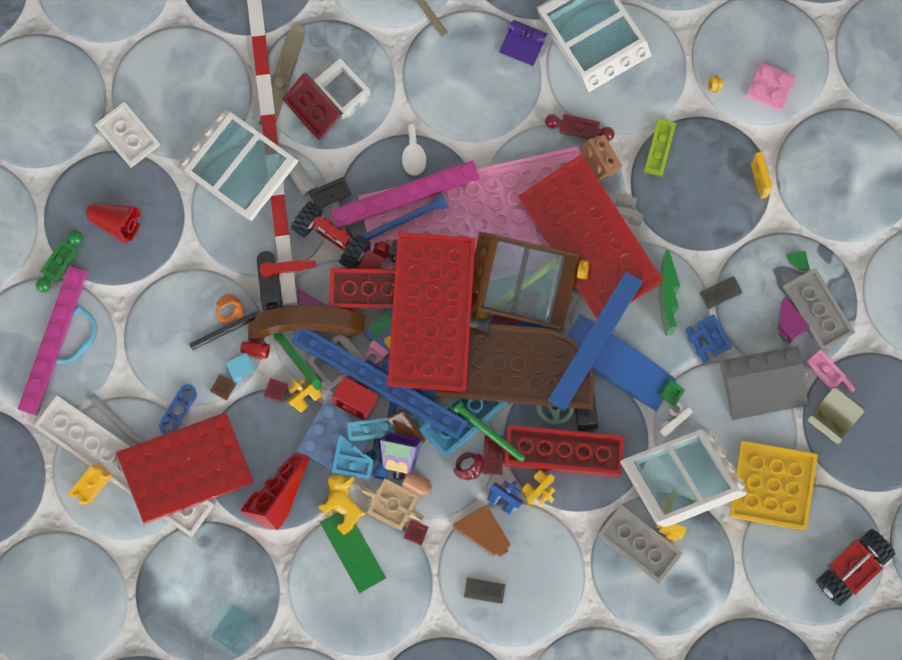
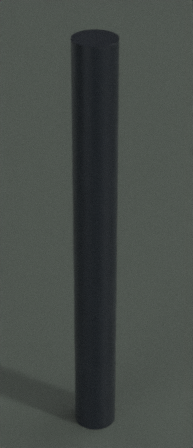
(223, 331)

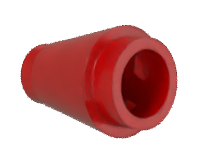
(256, 349)

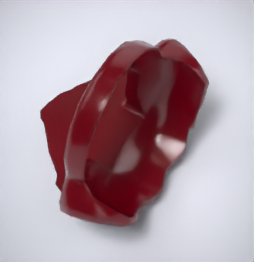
(472, 472)

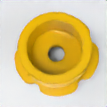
(715, 83)

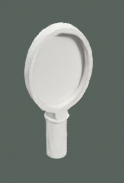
(413, 155)

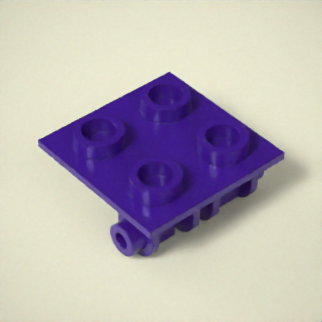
(523, 42)

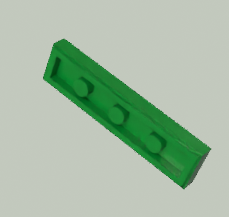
(298, 361)

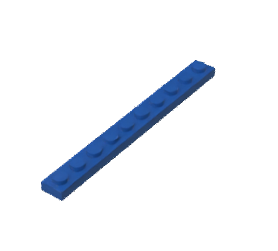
(378, 381)

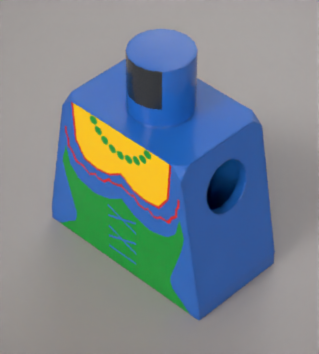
(381, 330)

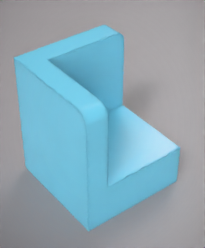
(239, 367)

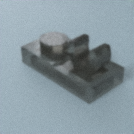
(720, 292)
(484, 591)

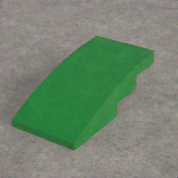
(667, 293)

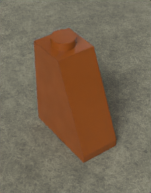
(484, 531)

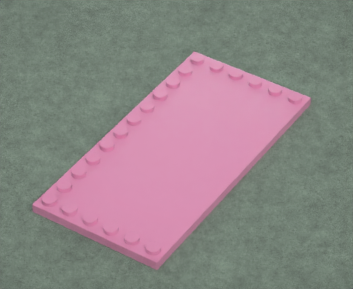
(479, 206)

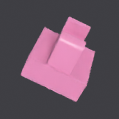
(377, 350)

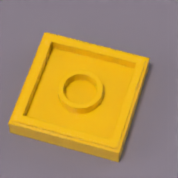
(761, 175)

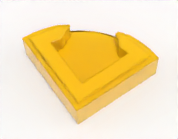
(583, 269)

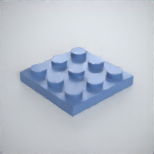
(323, 435)

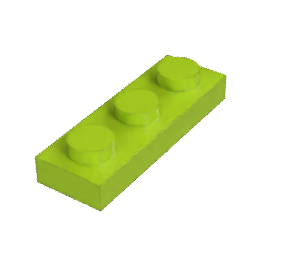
(660, 147)

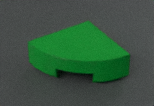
(799, 260)

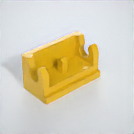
(90, 484)

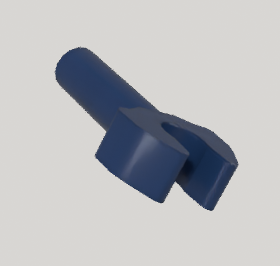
(375, 453)

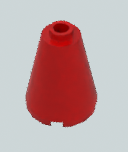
(115, 219)

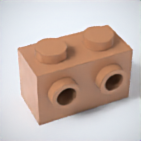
(600, 157)

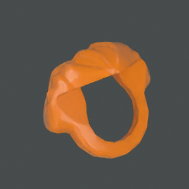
(229, 299)

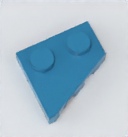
(351, 460)

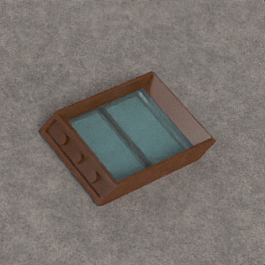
(522, 280)

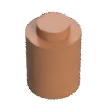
(417, 484)

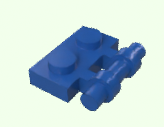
(713, 335)

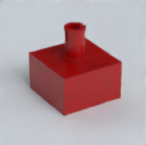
(355, 399)

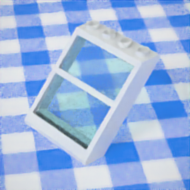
(594, 38)
(237, 164)
(684, 477)

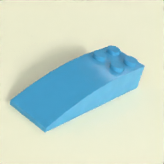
(481, 409)

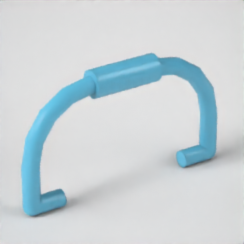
(87, 342)

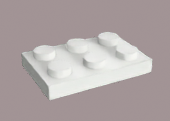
(127, 134)

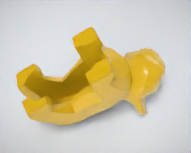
(341, 502)

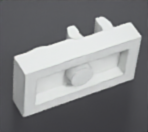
(668, 427)

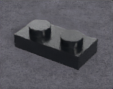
(330, 193)

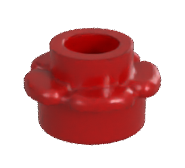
(381, 248)

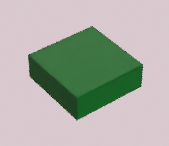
(671, 392)

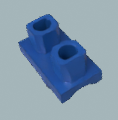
(497, 492)

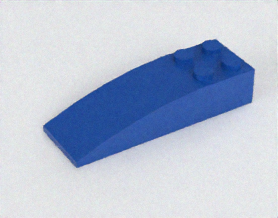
(624, 366)

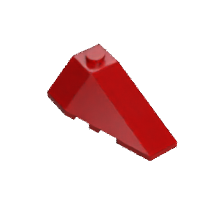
(274, 501)

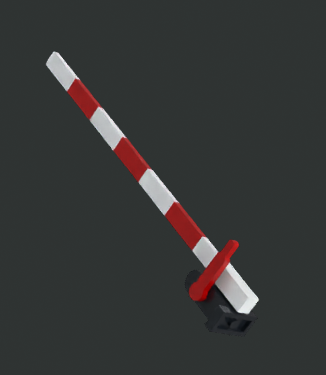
(266, 263)

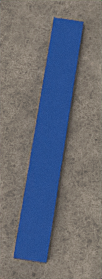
(595, 341)

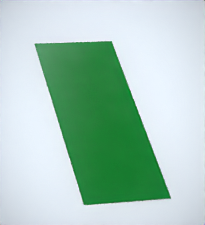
(353, 553)

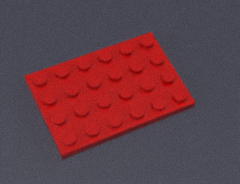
(184, 468)

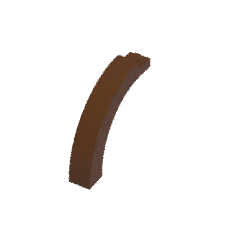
(306, 318)

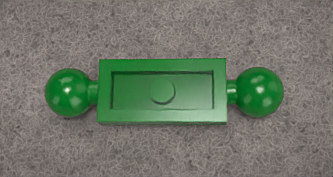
(59, 261)

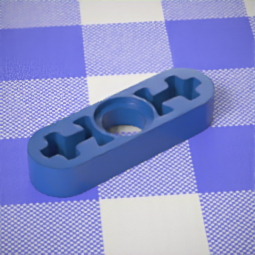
(190, 400)

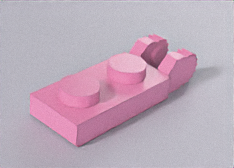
(828, 371)

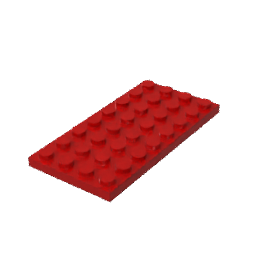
(582, 220)
(431, 312)

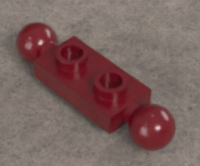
(578, 127)

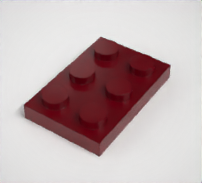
(312, 106)

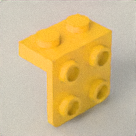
(672, 532)

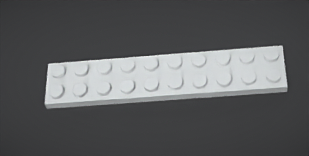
(97, 445)

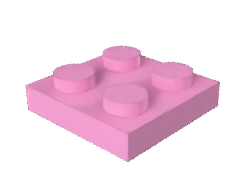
(770, 86)

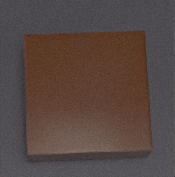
(223, 387)

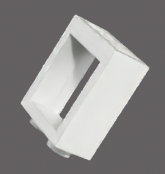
(334, 71)

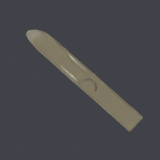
(285, 67)

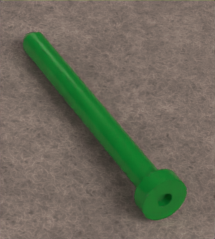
(488, 431)

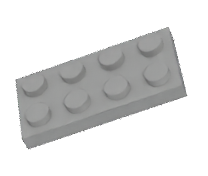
(819, 309)
(639, 544)

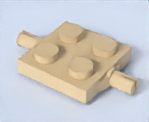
(392, 504)

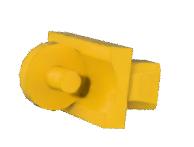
(297, 399)
(544, 481)

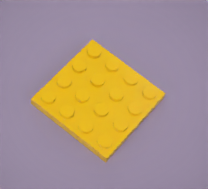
(777, 485)

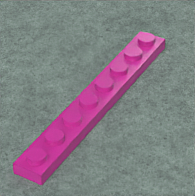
(404, 194)
(52, 341)

